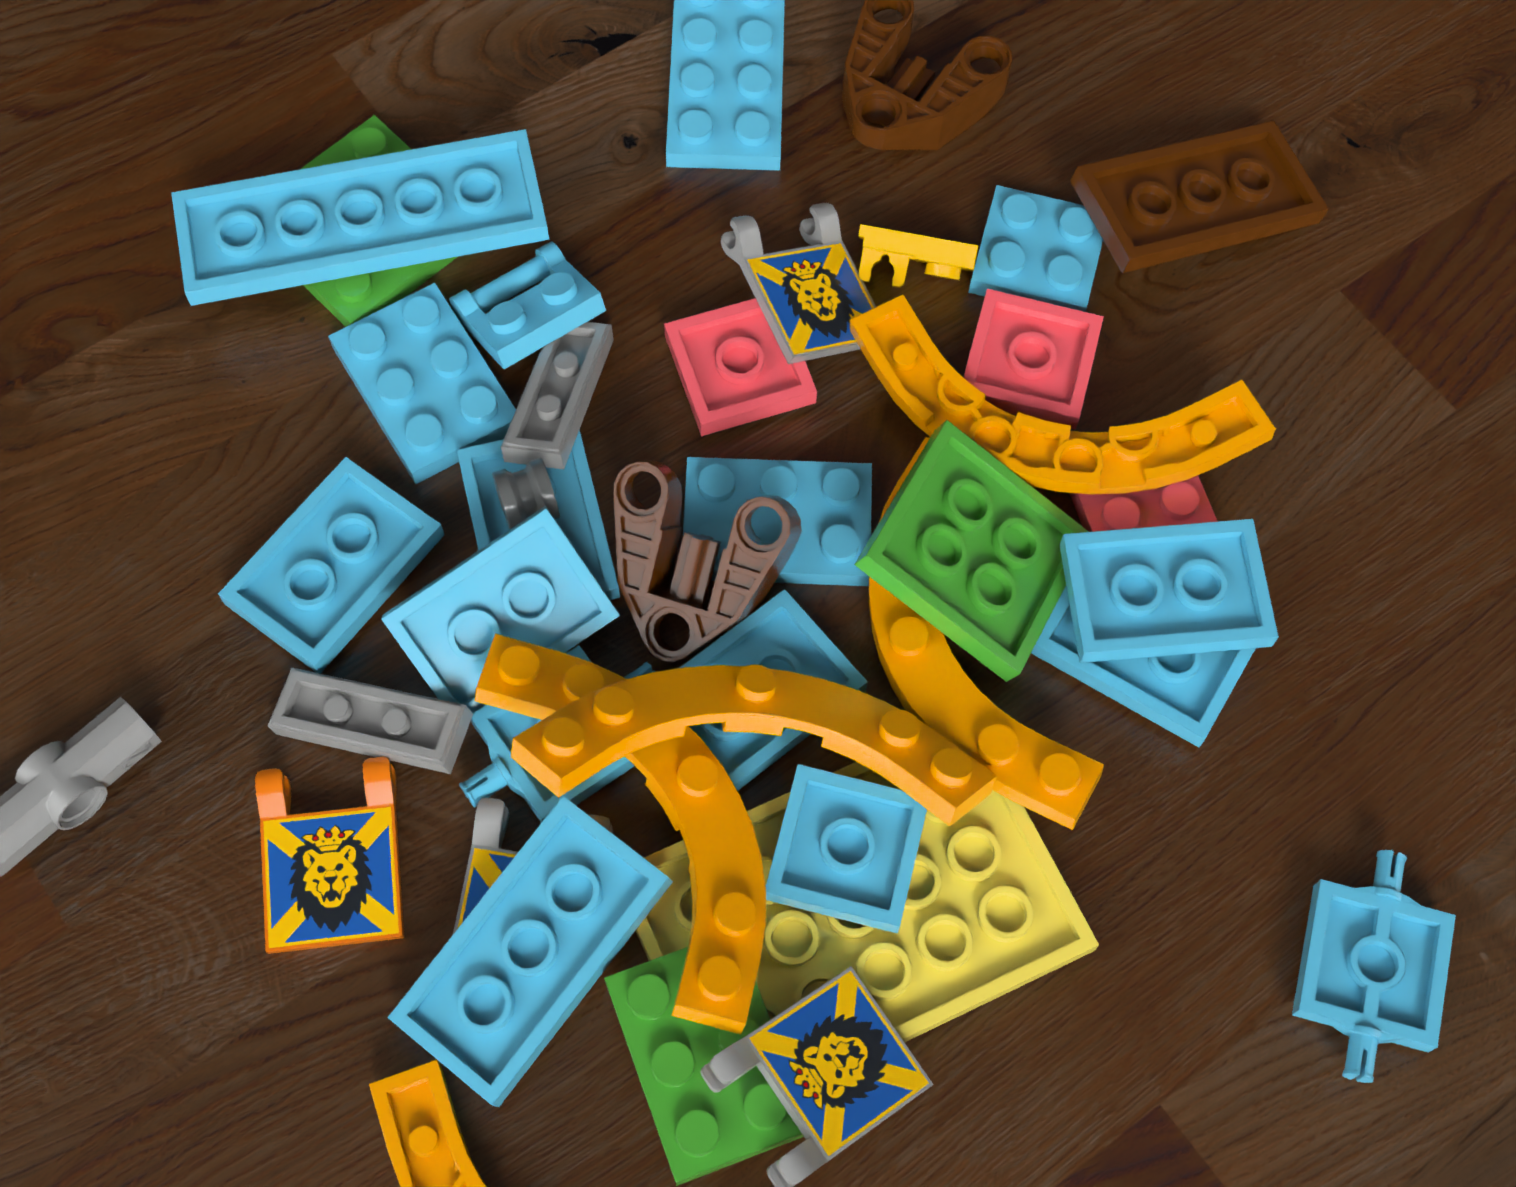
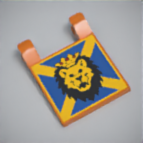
(331, 871)

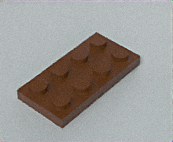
(1198, 196)

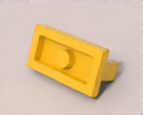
(942, 256)

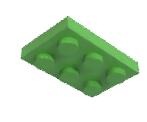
(695, 1125)

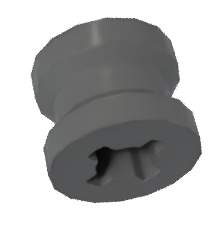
(525, 492)

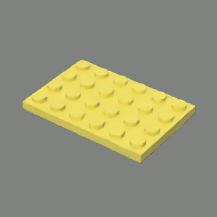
(974, 925)

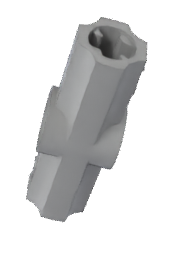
(69, 780)

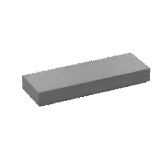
(557, 396)
(371, 720)

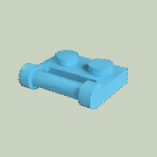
(534, 317)

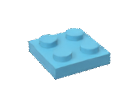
(1037, 249)
(846, 849)

